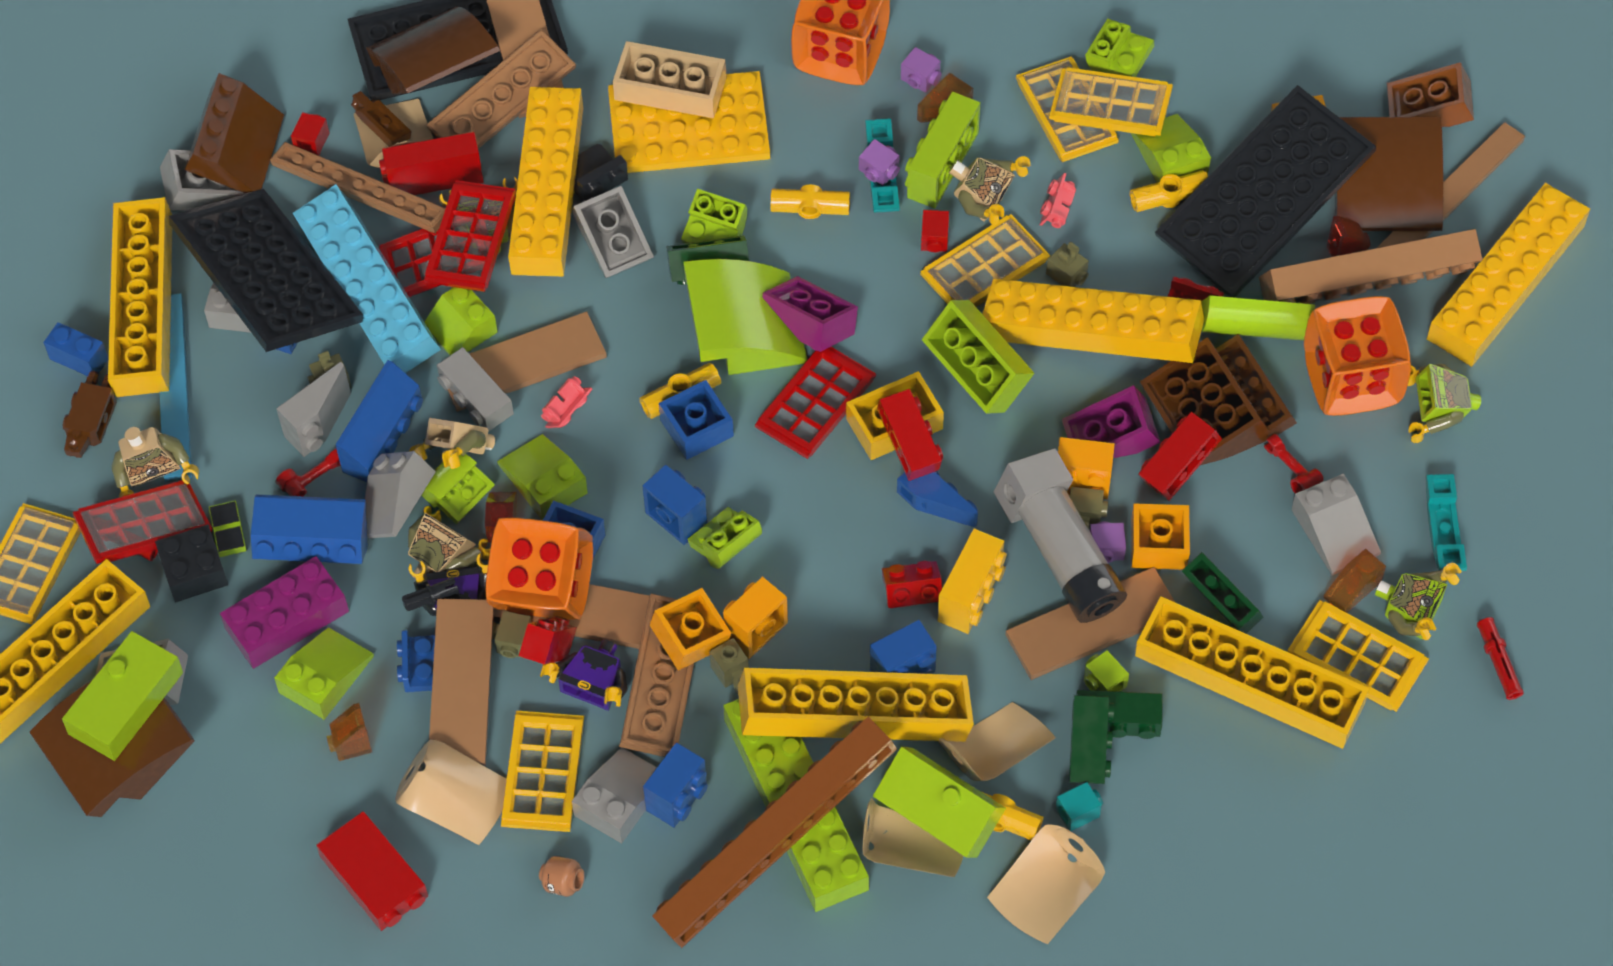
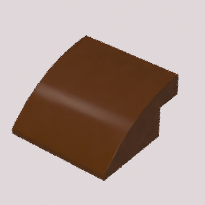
(432, 50)
(1401, 180)
(1224, 391)
(100, 781)

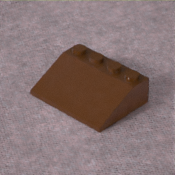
(235, 136)

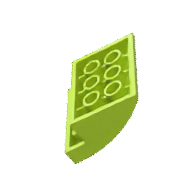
(735, 319)

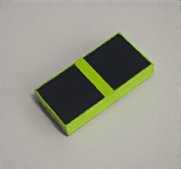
(227, 528)

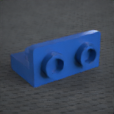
(417, 662)

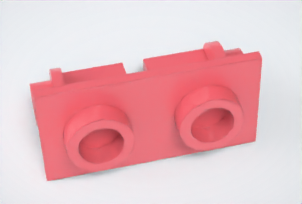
(1052, 209)
(559, 412)

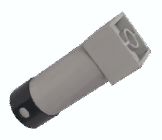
(1037, 494)

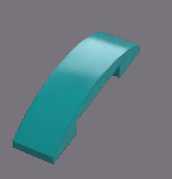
(884, 197)
(1443, 521)

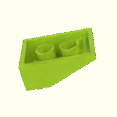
(1175, 151)
(544, 475)
(322, 672)

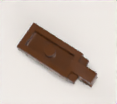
(380, 120)

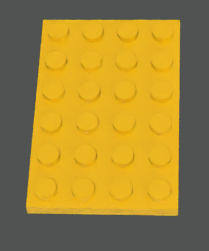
(671, 139)

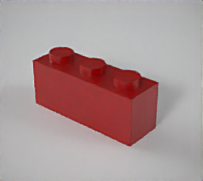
(910, 434)
(1179, 456)
(547, 640)

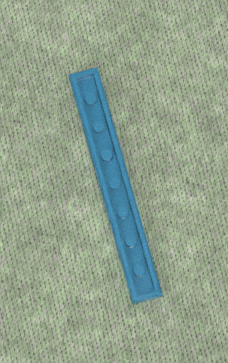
(174, 403)

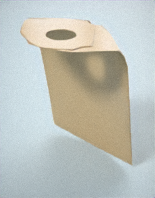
(410, 113)
(998, 743)
(453, 791)
(906, 844)
(1045, 885)

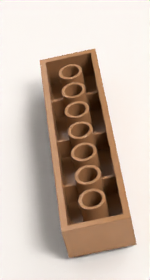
(1372, 268)

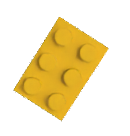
(866, 421)
(972, 581)

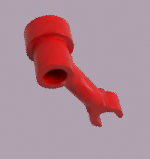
(1304, 478)
(295, 484)

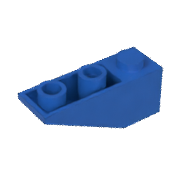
(937, 498)

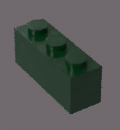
(725, 248)
(1222, 593)
(1133, 713)
(1090, 739)

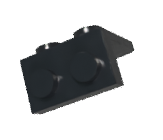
(598, 172)

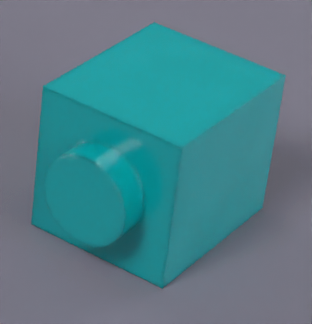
(1079, 806)

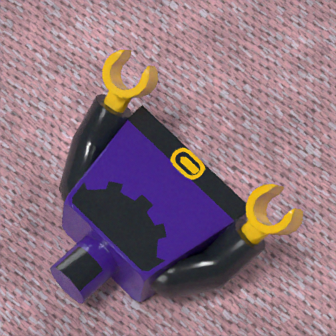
(470, 582)
(590, 675)

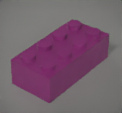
(284, 612)

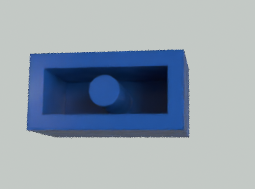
(75, 350)

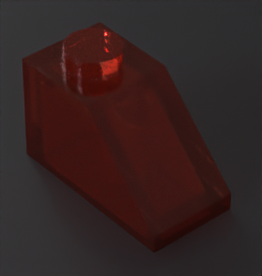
(1346, 237)
(499, 506)

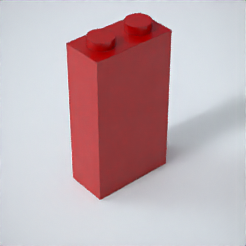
(432, 164)
(372, 871)

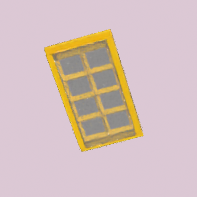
(1111, 101)
(1066, 139)
(995, 253)
(33, 559)
(1359, 654)
(542, 771)

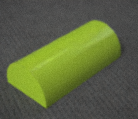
(1255, 317)

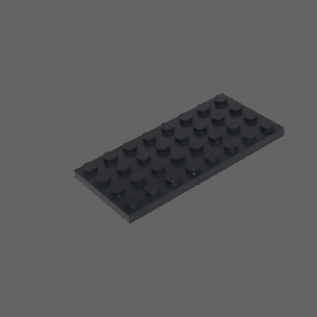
(383, 24)
(1265, 191)
(265, 270)

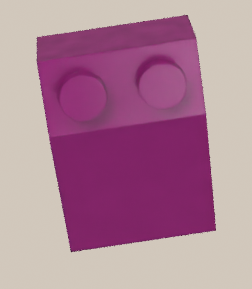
(812, 313)
(1117, 420)

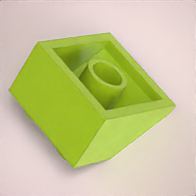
(461, 321)

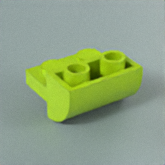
(1118, 50)
(714, 218)
(457, 489)
(725, 536)

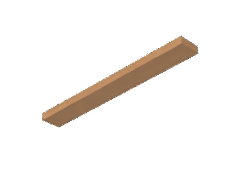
(1468, 177)
(359, 187)

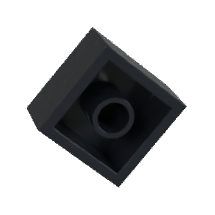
(191, 563)

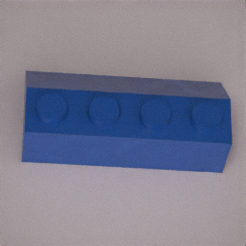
(378, 421)
(309, 527)

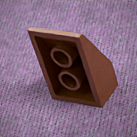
(1433, 94)

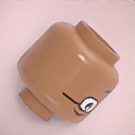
(561, 876)

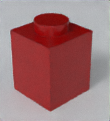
(310, 133)
(935, 231)

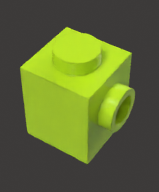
(1105, 673)

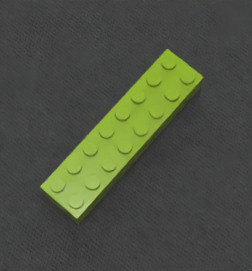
(825, 854)

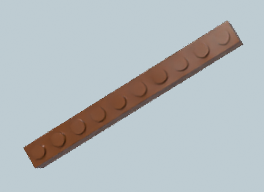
(774, 831)

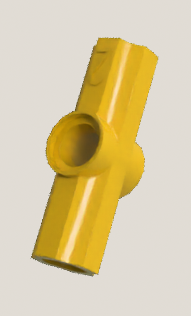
(1166, 192)
(810, 201)
(679, 381)
(1016, 818)

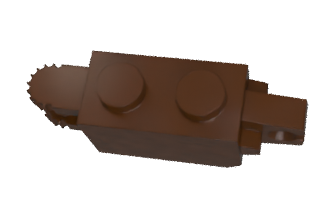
(89, 415)

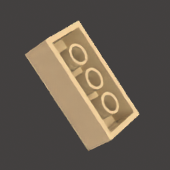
(669, 79)

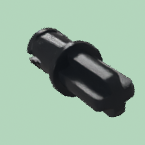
(430, 594)

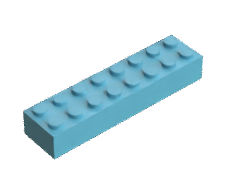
(367, 279)

